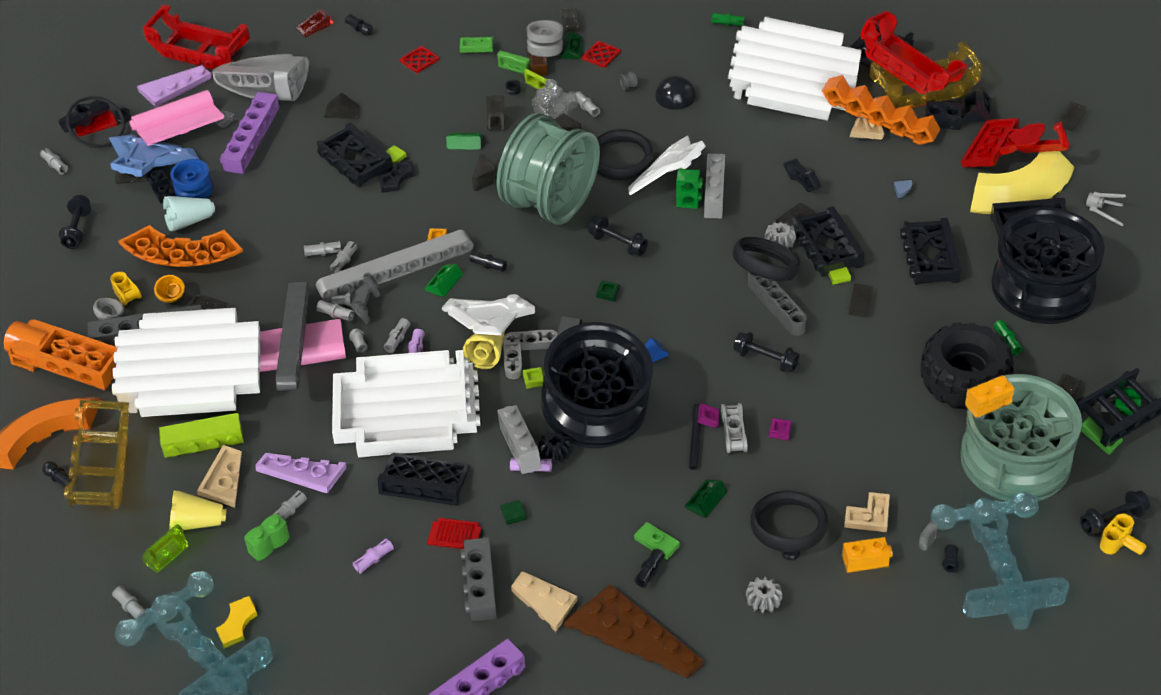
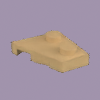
(864, 129)

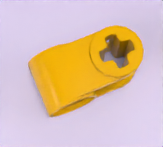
(124, 288)

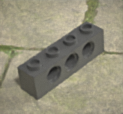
(478, 566)

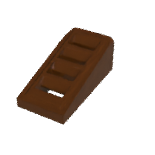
(538, 64)

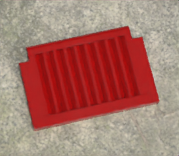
(99, 123)
(453, 532)

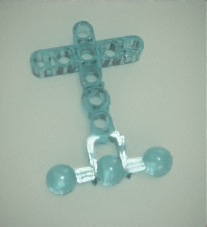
(1002, 561)
(165, 608)

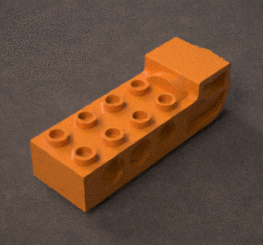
(60, 352)

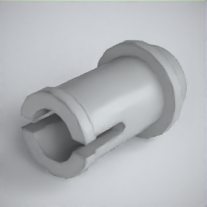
(356, 337)

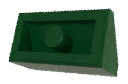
(571, 46)
(706, 498)

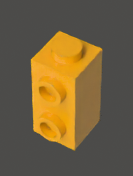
(866, 554)

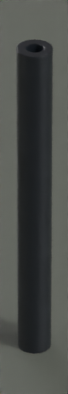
(694, 439)

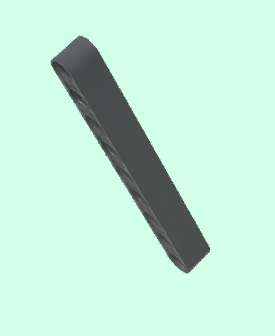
(292, 336)

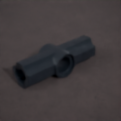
(84, 114)

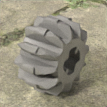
(781, 234)
(764, 594)

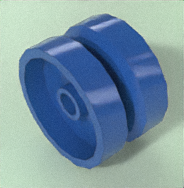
(192, 179)

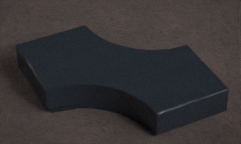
(802, 175)
(393, 179)

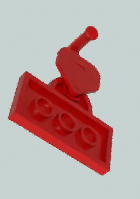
(1003, 137)

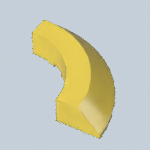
(1036, 181)

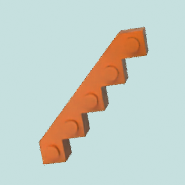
(880, 111)

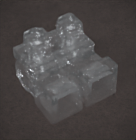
(553, 101)

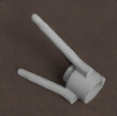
(1096, 200)

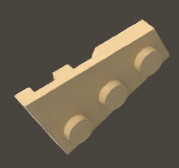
(223, 477)
(546, 599)

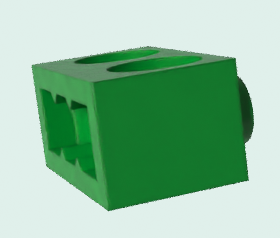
(688, 187)

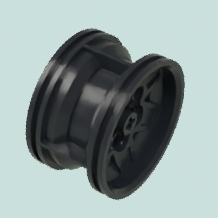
(1047, 265)
(588, 419)

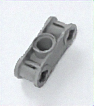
(734, 428)

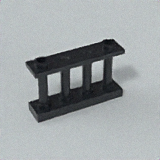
(1125, 424)

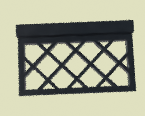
(422, 488)

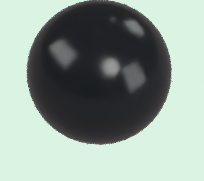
(675, 93)

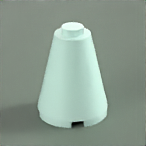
(186, 211)

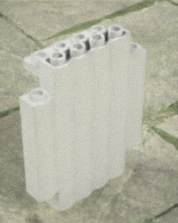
(789, 65)
(187, 362)
(405, 403)

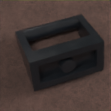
(984, 108)

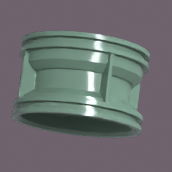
(548, 168)
(1014, 445)

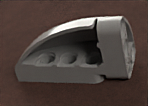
(267, 74)

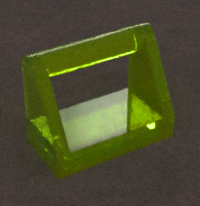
(165, 549)

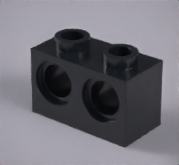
(946, 114)

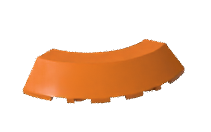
(182, 252)
(38, 425)

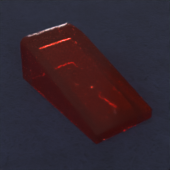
(315, 23)

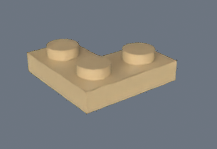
(870, 518)

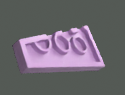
(169, 87)
(314, 475)

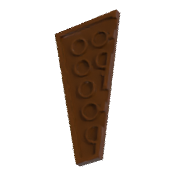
(629, 629)

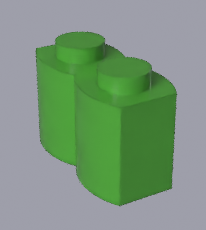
(268, 536)

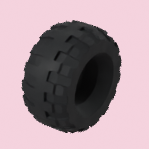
(968, 346)

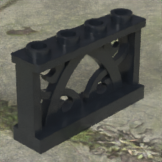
(378, 158)
(1004, 211)
(940, 231)
(850, 254)

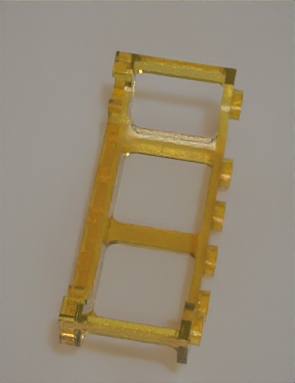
(893, 89)
(120, 438)

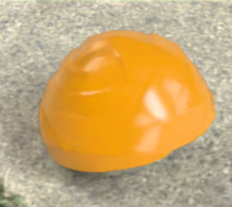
(169, 288)

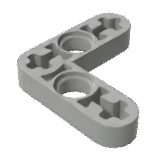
(517, 346)

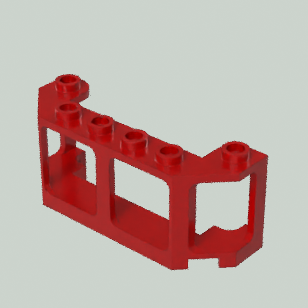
(226, 43)
(904, 60)

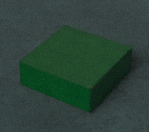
(607, 291)
(513, 512)

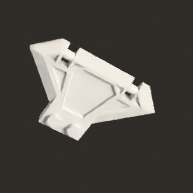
(675, 157)
(488, 316)

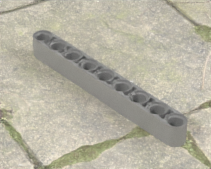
(396, 264)

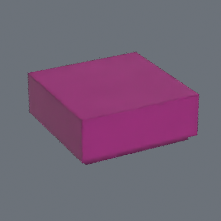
(708, 415)
(780, 429)

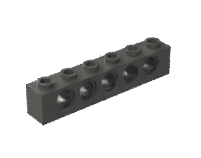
(108, 329)

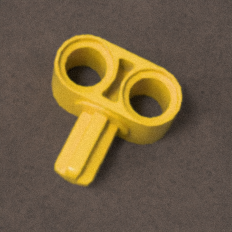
(1119, 534)

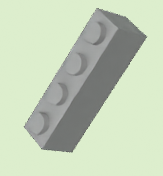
(714, 186)
(519, 439)

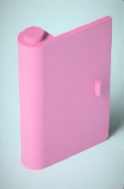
(176, 118)
(321, 343)

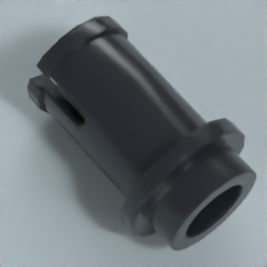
(950, 561)

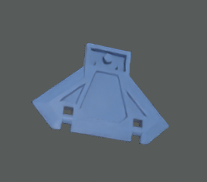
(138, 158)

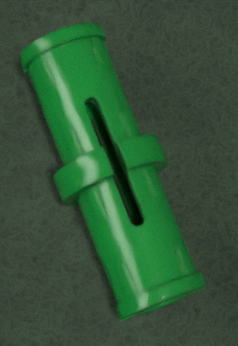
(728, 19)
(1009, 336)

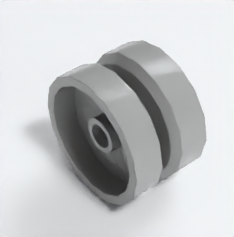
(544, 38)

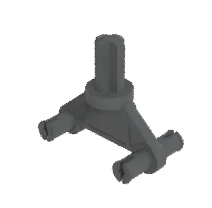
(358, 299)

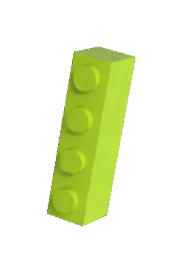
(201, 435)

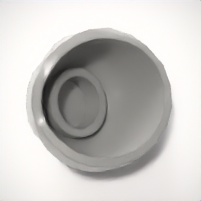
(108, 308)

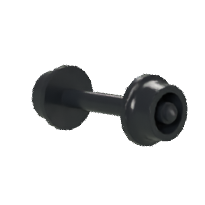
(599, 227)
(70, 235)
(789, 359)
(1136, 503)

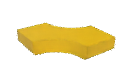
(233, 628)

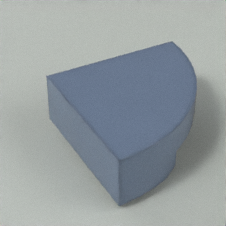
(902, 188)

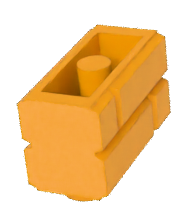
(989, 396)

